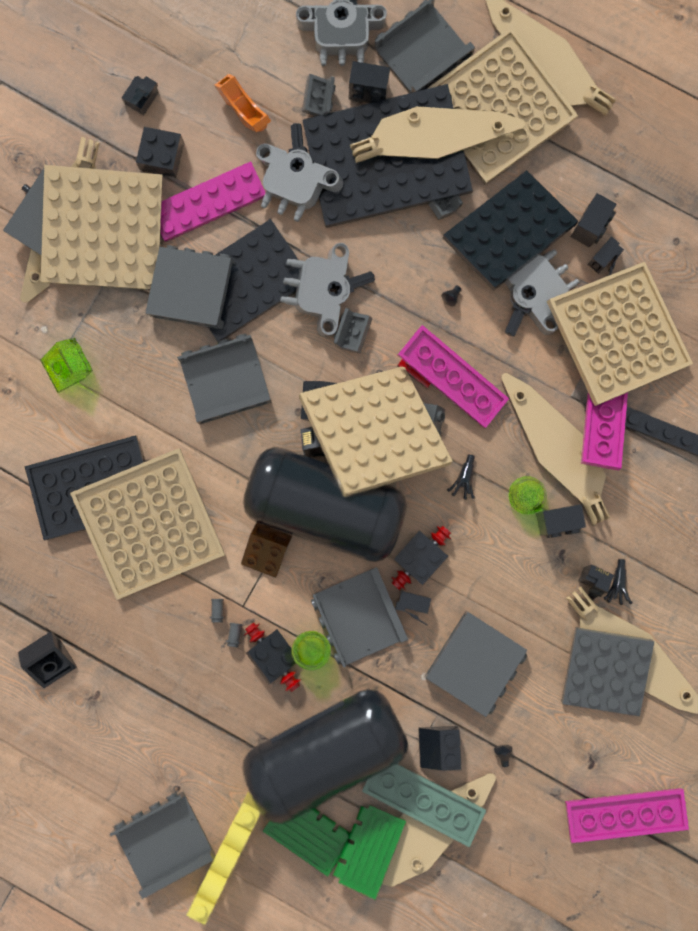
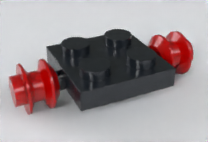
(421, 557)
(272, 657)

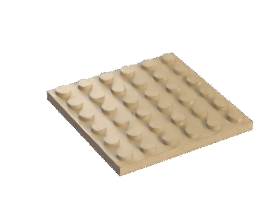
(512, 82)
(100, 227)
(619, 333)
(374, 430)
(148, 523)

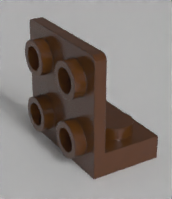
(265, 549)

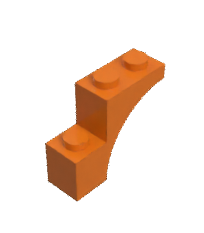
(245, 108)

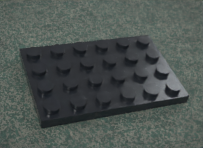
(510, 230)
(257, 278)
(58, 477)

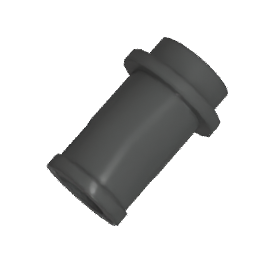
(217, 610)
(234, 635)

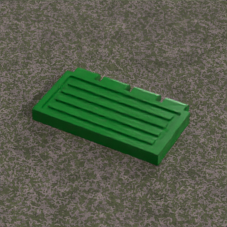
(311, 839)
(371, 851)

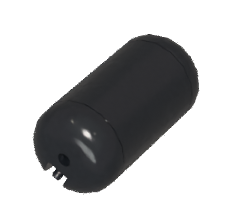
(306, 501)
(324, 756)

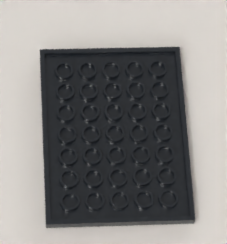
(381, 182)

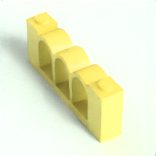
(224, 860)

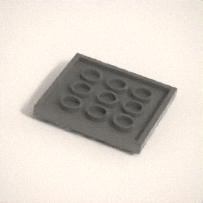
(607, 671)

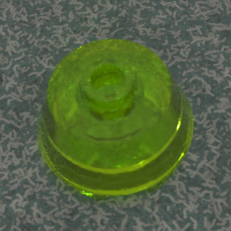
(527, 495)
(311, 650)

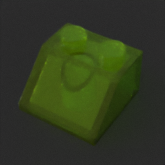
(66, 364)

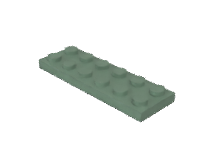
(427, 802)

